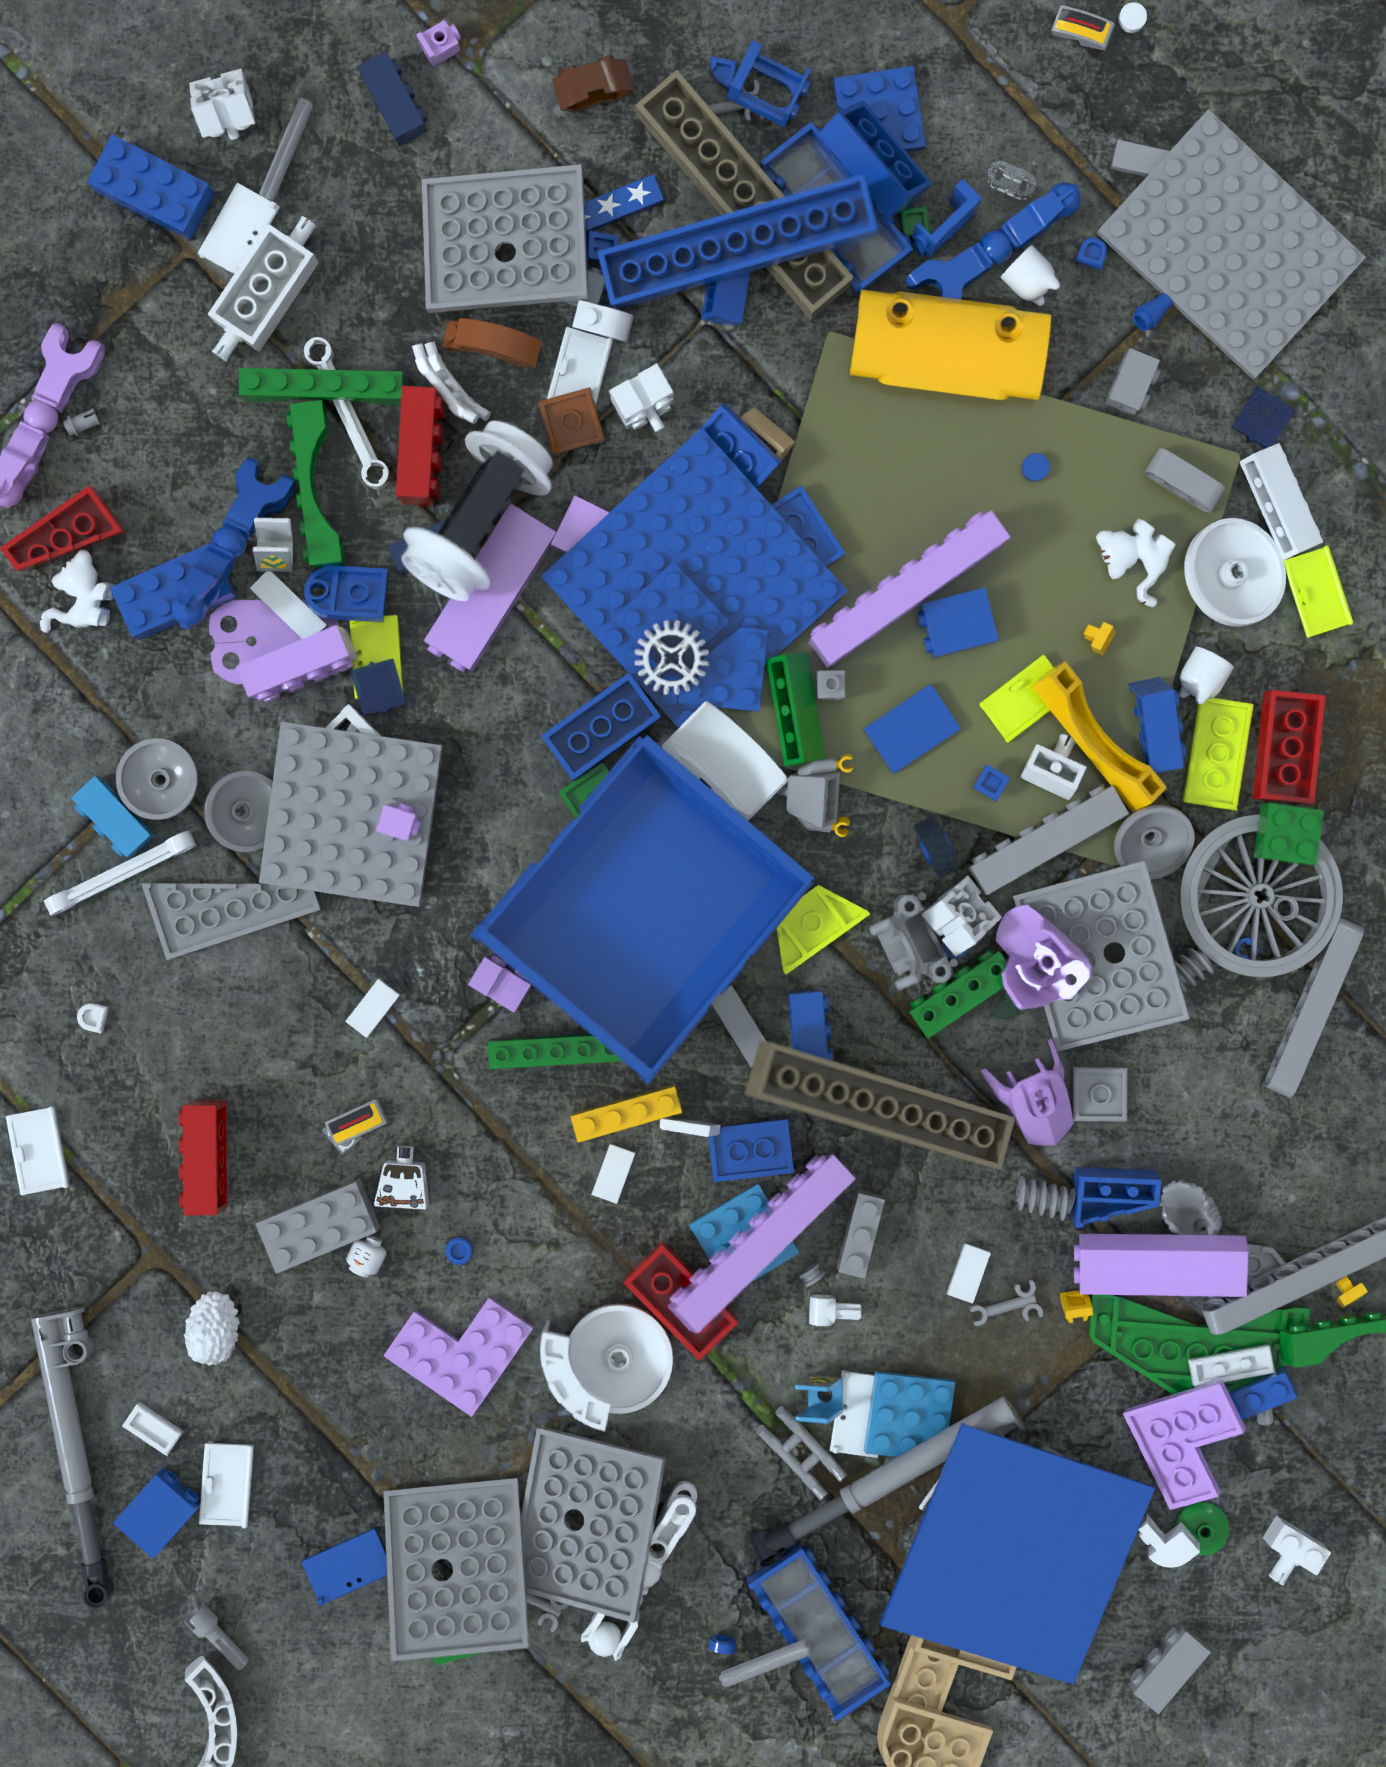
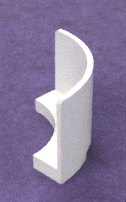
(726, 760)
(566, 1386)

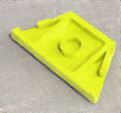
(814, 924)

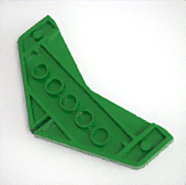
(1162, 1343)

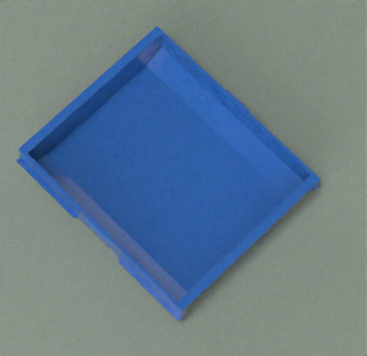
(645, 907)

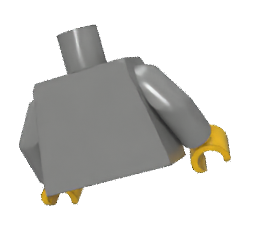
(814, 795)

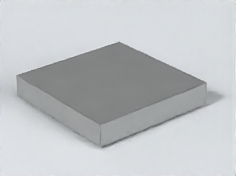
(1099, 1093)

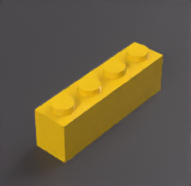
(626, 1113)

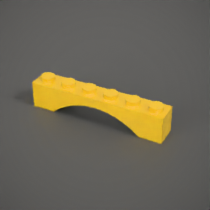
(1065, 698)

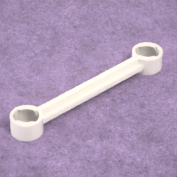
(350, 419)
(172, 847)

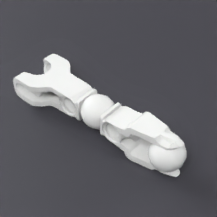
(671, 1524)

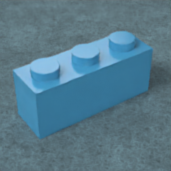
(112, 817)

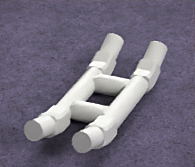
(436, 372)

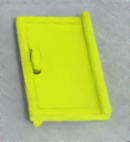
(1319, 590)
(377, 643)
(1020, 707)

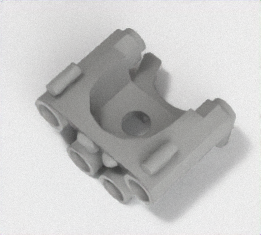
(912, 943)

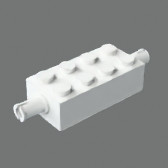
(263, 288)

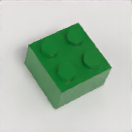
(1288, 834)

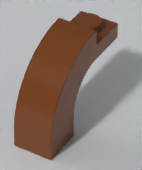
(492, 340)

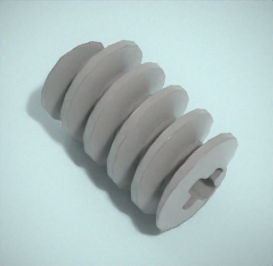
(1192, 966)
(1044, 1197)

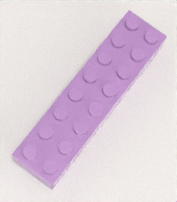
(909, 589)
(760, 1242)

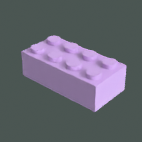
(298, 663)

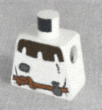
(403, 1182)

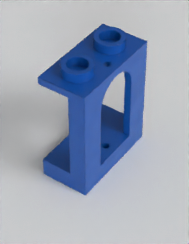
(794, 81)
(965, 203)

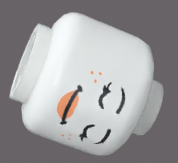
(366, 1256)

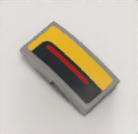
(1083, 26)
(356, 1122)

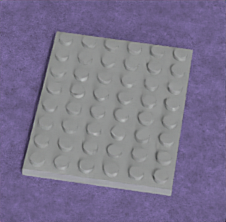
(1231, 244)

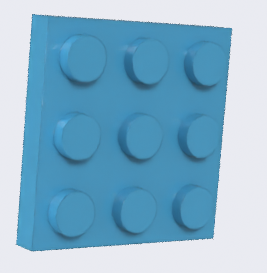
(722, 1222)
(906, 1411)

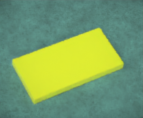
(1217, 753)

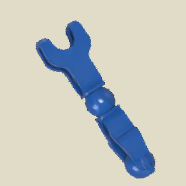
(999, 244)
(229, 541)

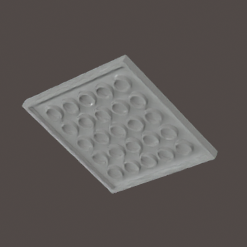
(328, 809)

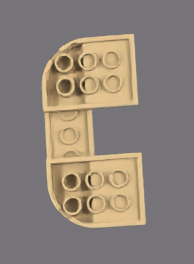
(912, 1723)

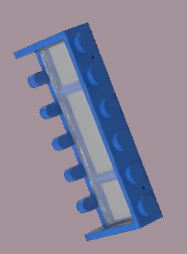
(807, 164)
(807, 1609)

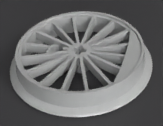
(1200, 868)

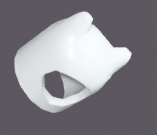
(1031, 276)
(1204, 675)

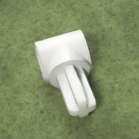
(825, 1310)

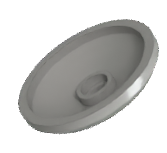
(139, 774)
(250, 792)
(1164, 848)

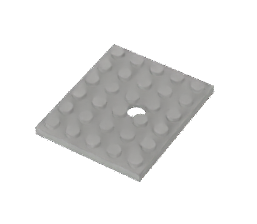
(477, 213)
(1119, 996)
(619, 1497)
(484, 1598)

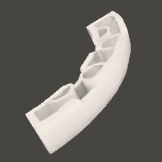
(219, 1710)

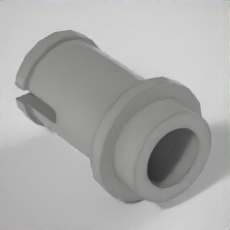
(81, 422)

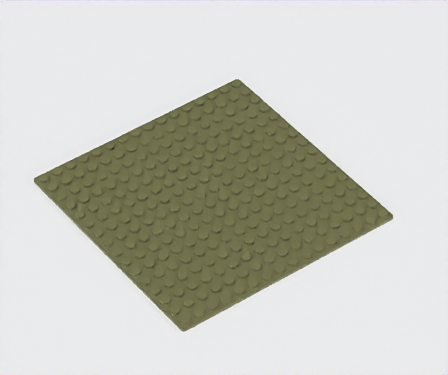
(907, 470)

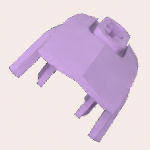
(1030, 973)
(1037, 1102)

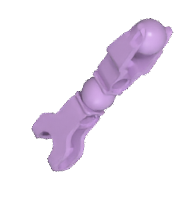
(61, 374)

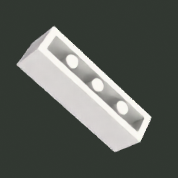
(1281, 501)

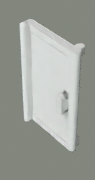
(235, 227)
(582, 361)
(42, 1150)
(850, 1433)
(227, 1495)

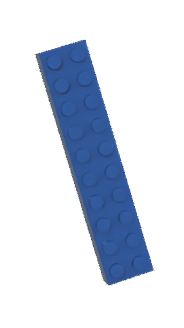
(739, 242)

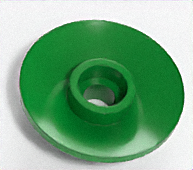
(1206, 1515)

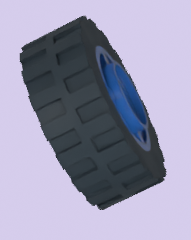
(936, 847)

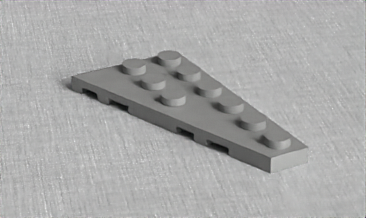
(208, 914)

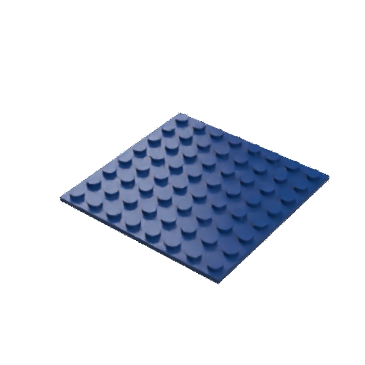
(720, 536)
(1017, 1554)

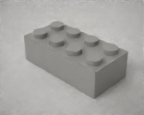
(318, 1225)

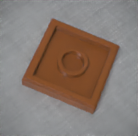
(571, 420)

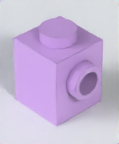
(399, 822)

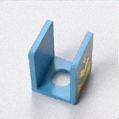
(819, 1410)

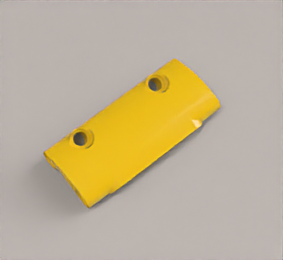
(950, 345)

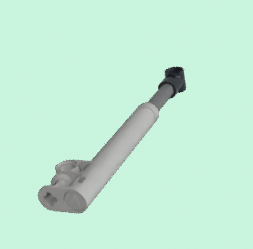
(55, 1340)
(995, 1417)

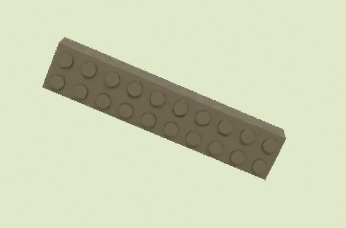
(733, 182)
(879, 1105)

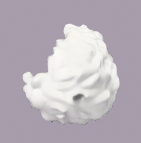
(211, 1329)

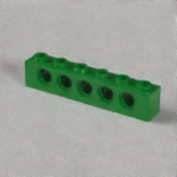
(548, 1051)

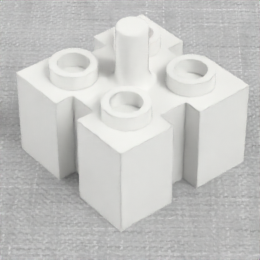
(222, 104)
(643, 397)
(961, 916)

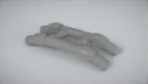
(802, 1469)

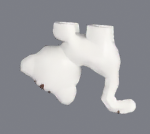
(1122, 551)
(79, 580)

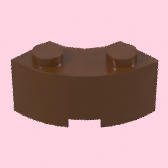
(593, 84)

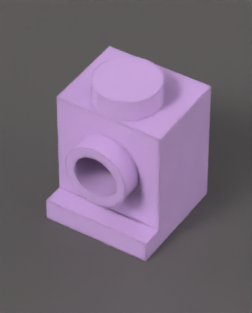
(439, 51)

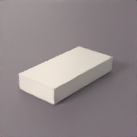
(372, 1008)
(690, 1126)
(613, 1173)
(968, 1272)
(152, 1428)

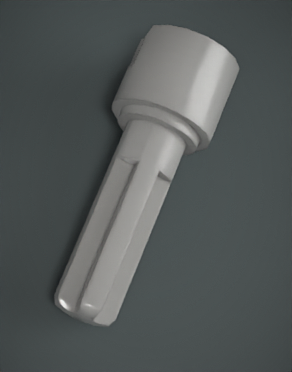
(204, 1624)

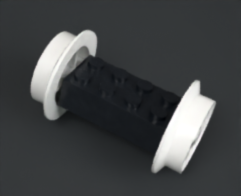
(508, 464)

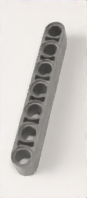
(1313, 1009)

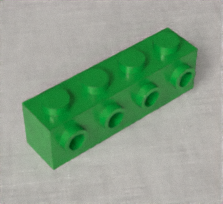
(795, 708)
(959, 995)

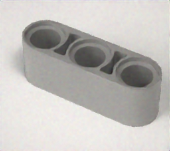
(1184, 480)

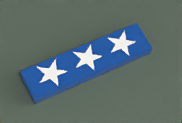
(622, 203)

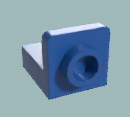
(599, 241)

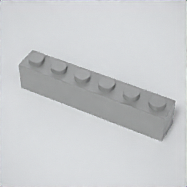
(1048, 839)

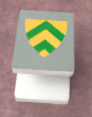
(274, 544)

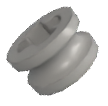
(811, 1274)

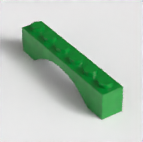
(296, 384)
(309, 432)
(1313, 1343)

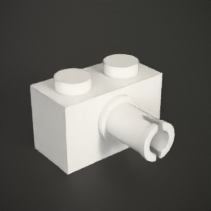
(1053, 769)
(1295, 1549)

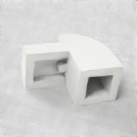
(603, 320)
(1171, 1548)

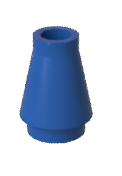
(1150, 313)

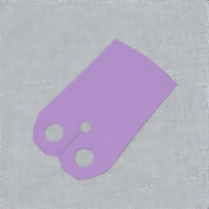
(255, 620)

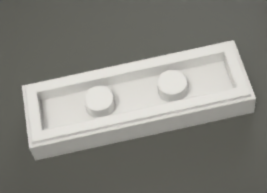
(287, 605)
(1231, 1365)

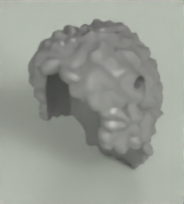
(1189, 1209)

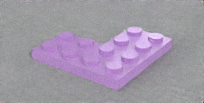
(462, 1368)
(1171, 1434)

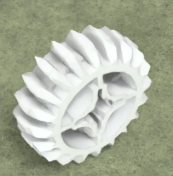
(655, 674)

